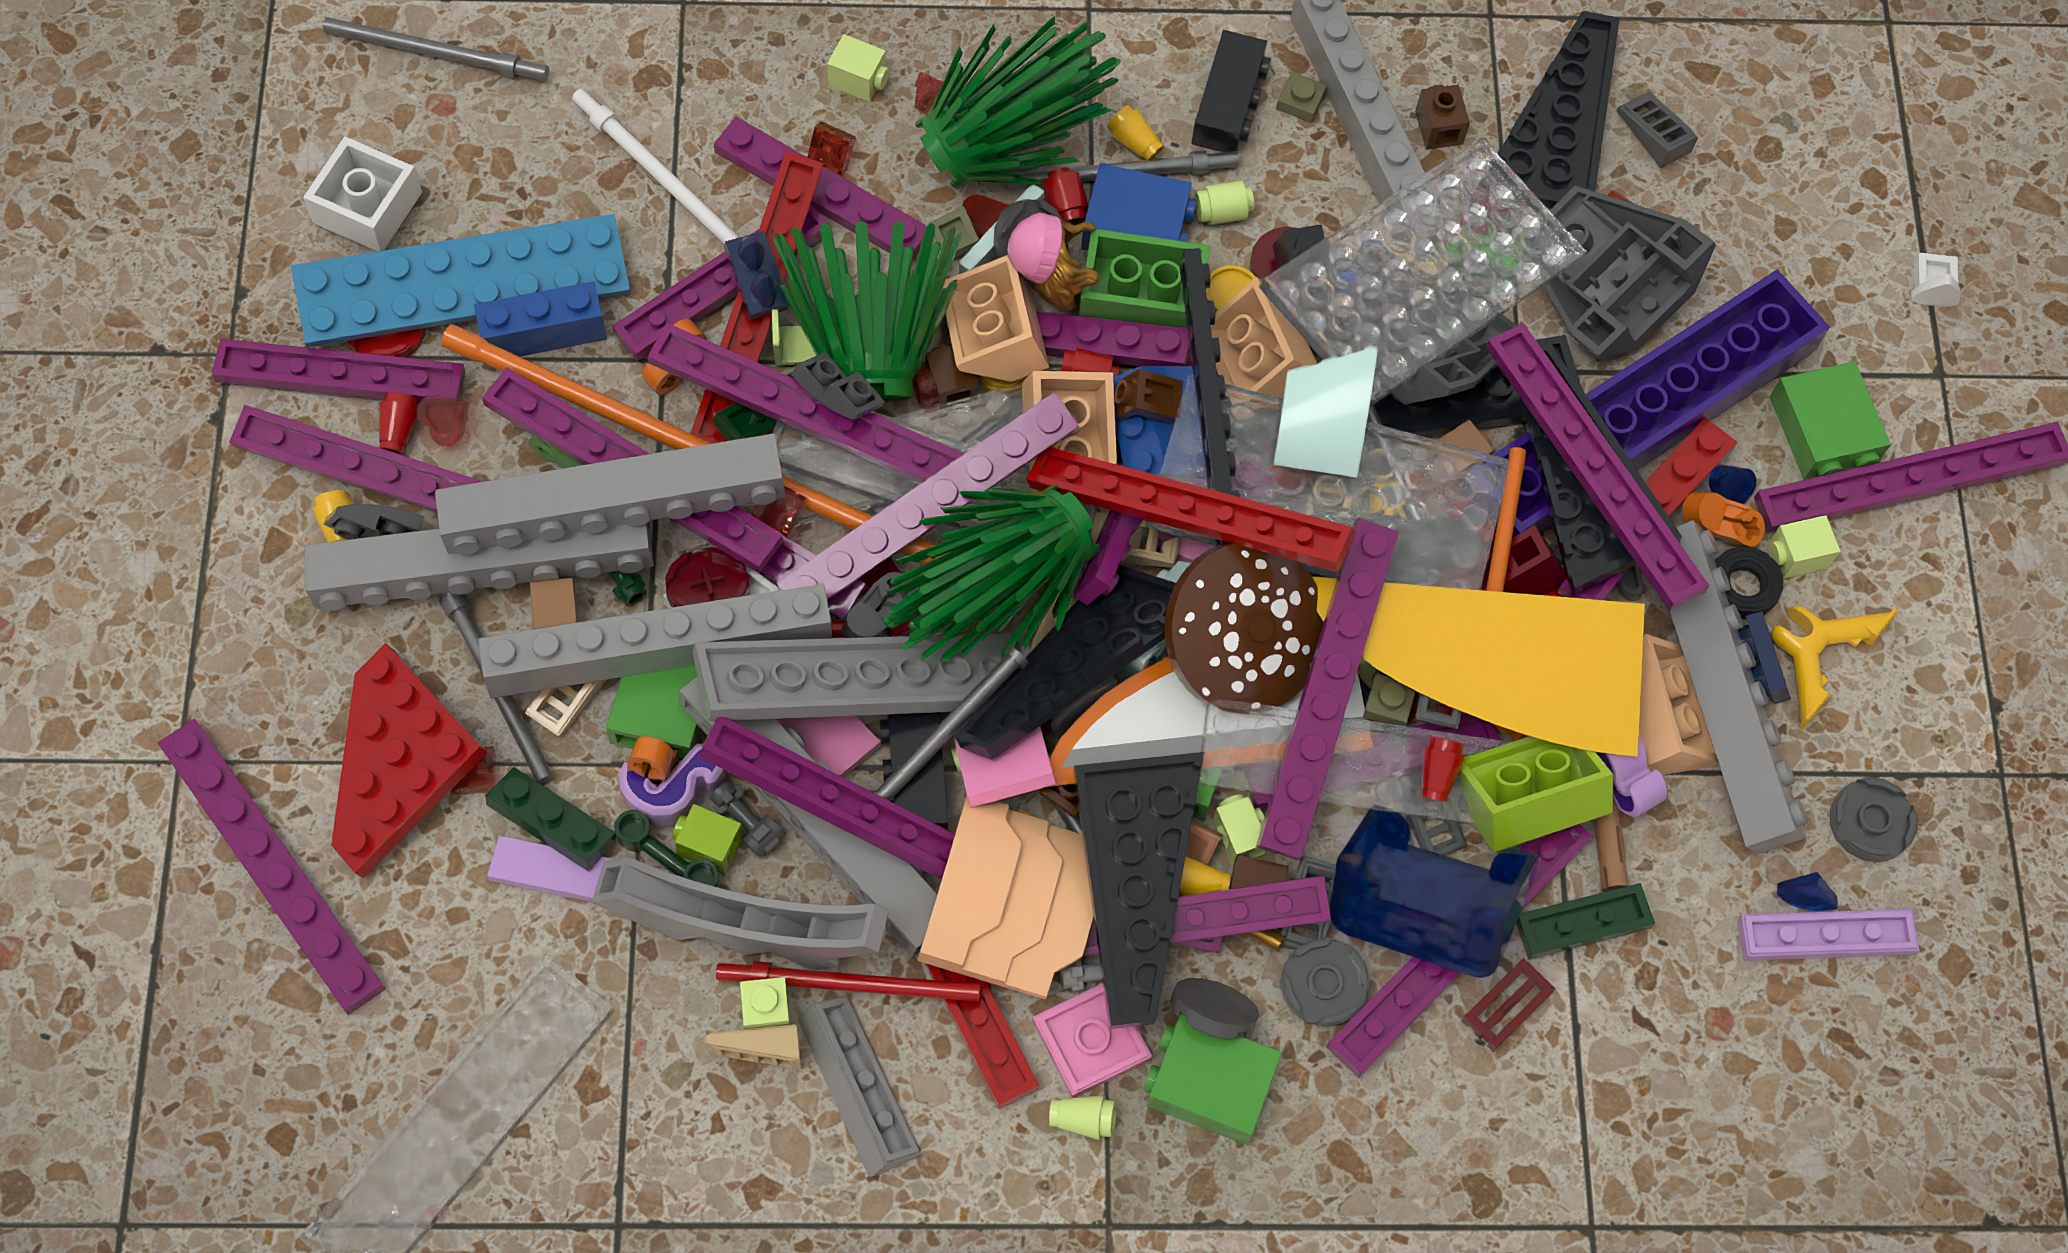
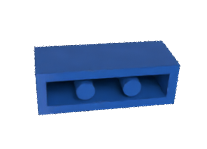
(543, 320)

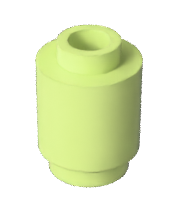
(1224, 202)

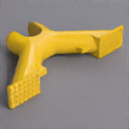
(1819, 635)

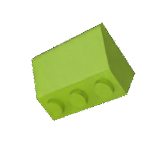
(1533, 790)

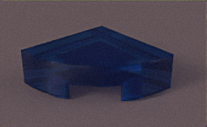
(1808, 893)

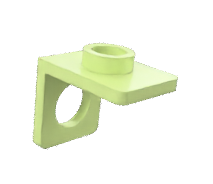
(789, 343)

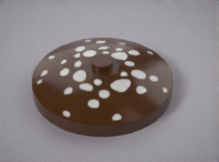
(1243, 626)

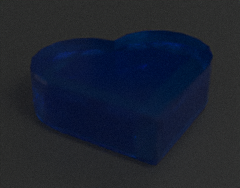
(1733, 482)

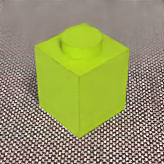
(707, 837)

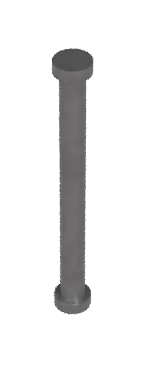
(952, 723)

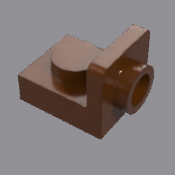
(1148, 396)

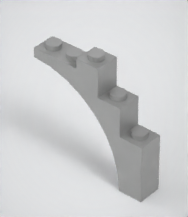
(742, 922)

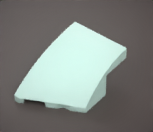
(1326, 414)

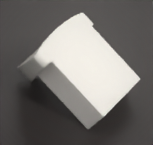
(1936, 280)

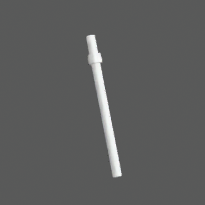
(606, 122)

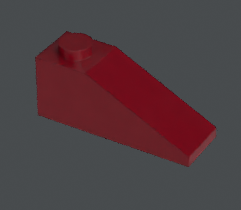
(1530, 566)

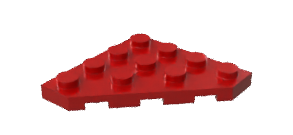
(397, 759)

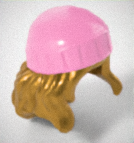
(1041, 255)

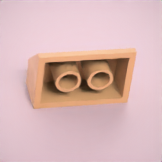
(995, 323)
(1257, 343)
(1670, 711)

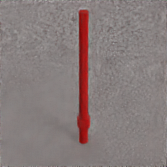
(851, 982)

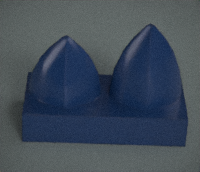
(756, 275)
(1762, 647)

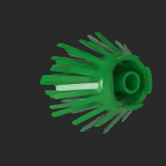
(1001, 111)
(987, 562)

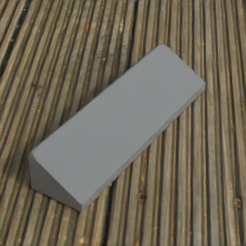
(858, 1085)

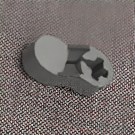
(863, 617)

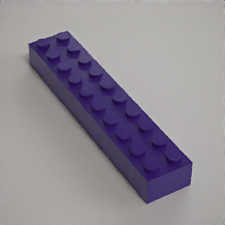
(1690, 379)

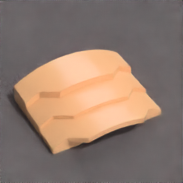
(1010, 900)

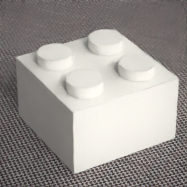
(363, 194)

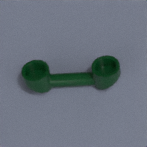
(634, 834)

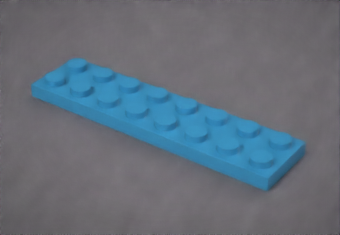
(445, 279)

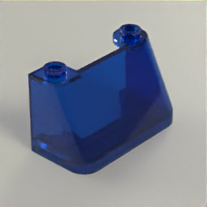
(1427, 900)

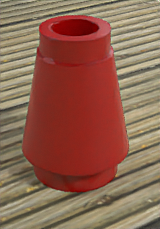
(396, 421)
(1440, 767)

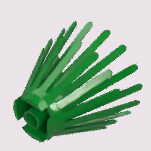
(891, 319)

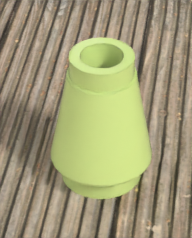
(1084, 1116)

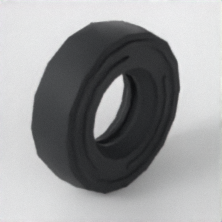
(1763, 568)

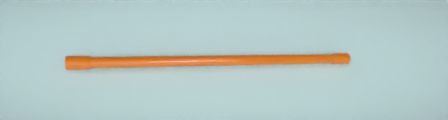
(479, 349)

